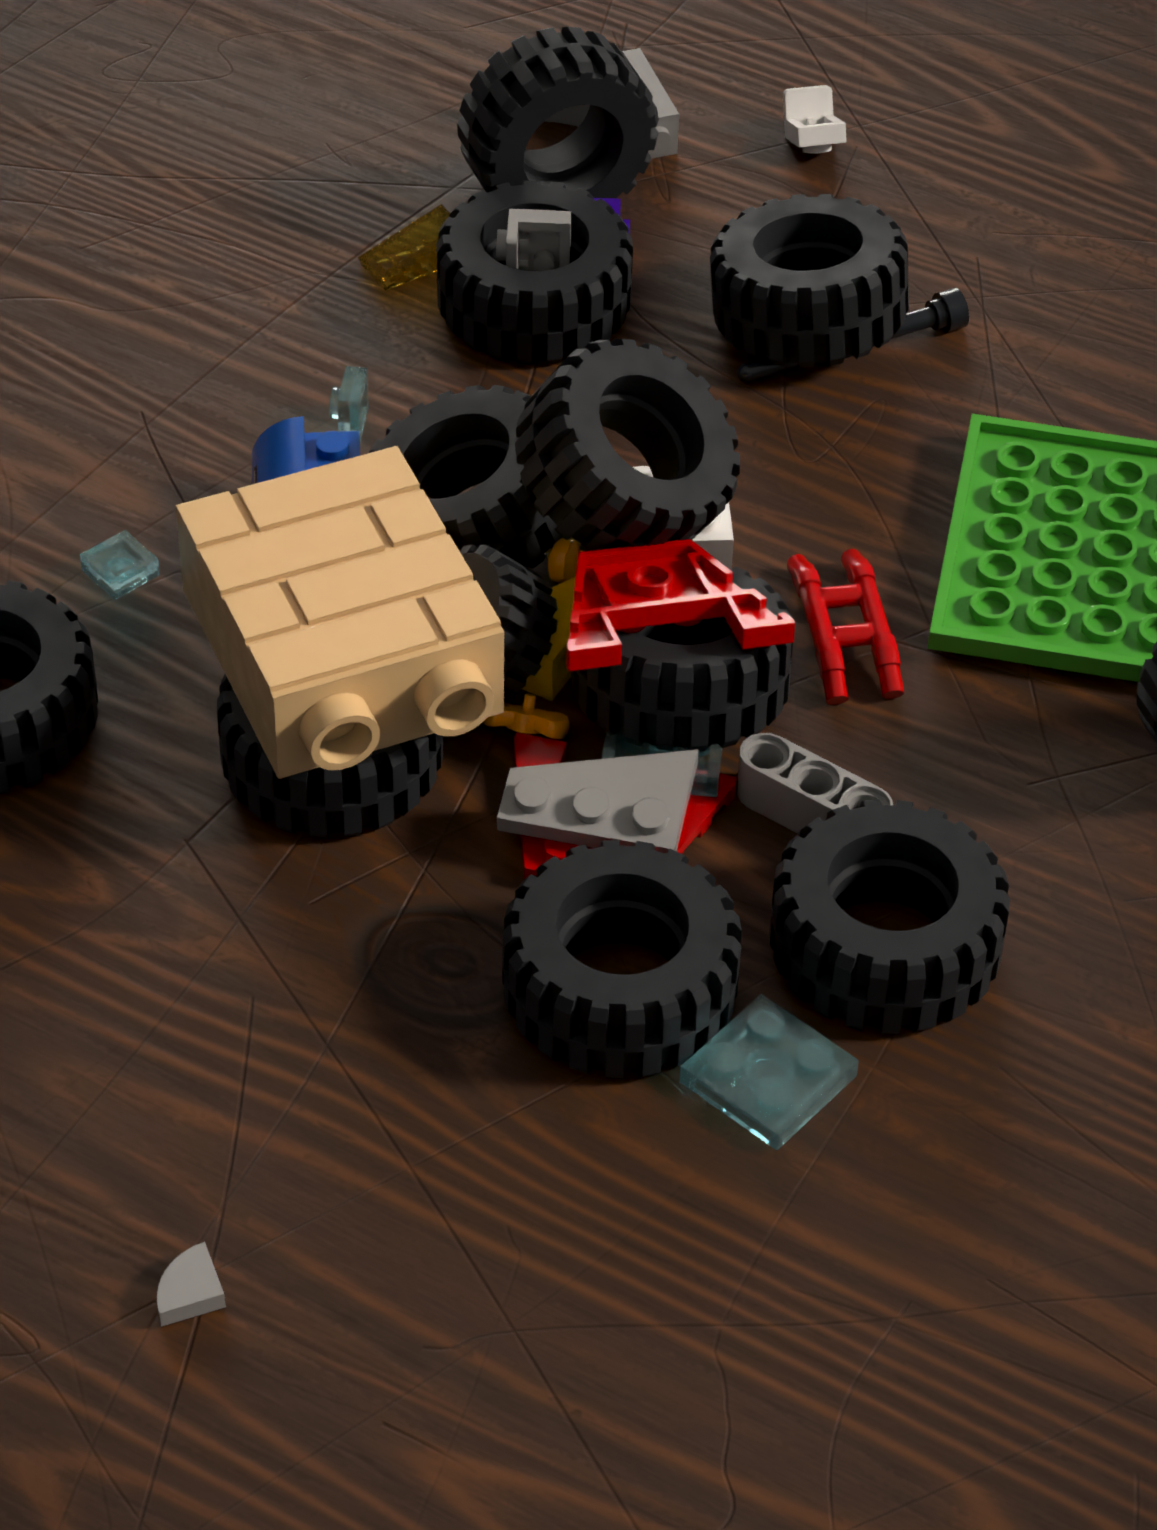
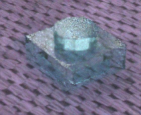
(350, 400)
(119, 564)

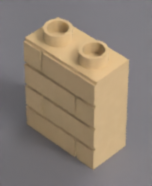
(341, 612)

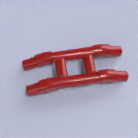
(830, 639)

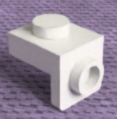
(811, 120)

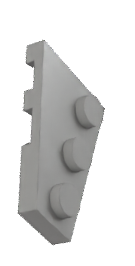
(602, 800)

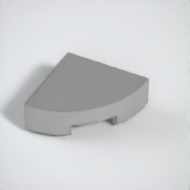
(189, 1287)

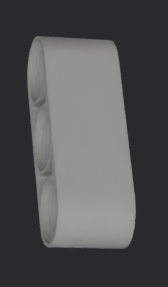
(795, 783)

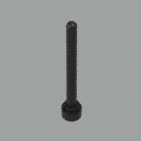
(945, 311)

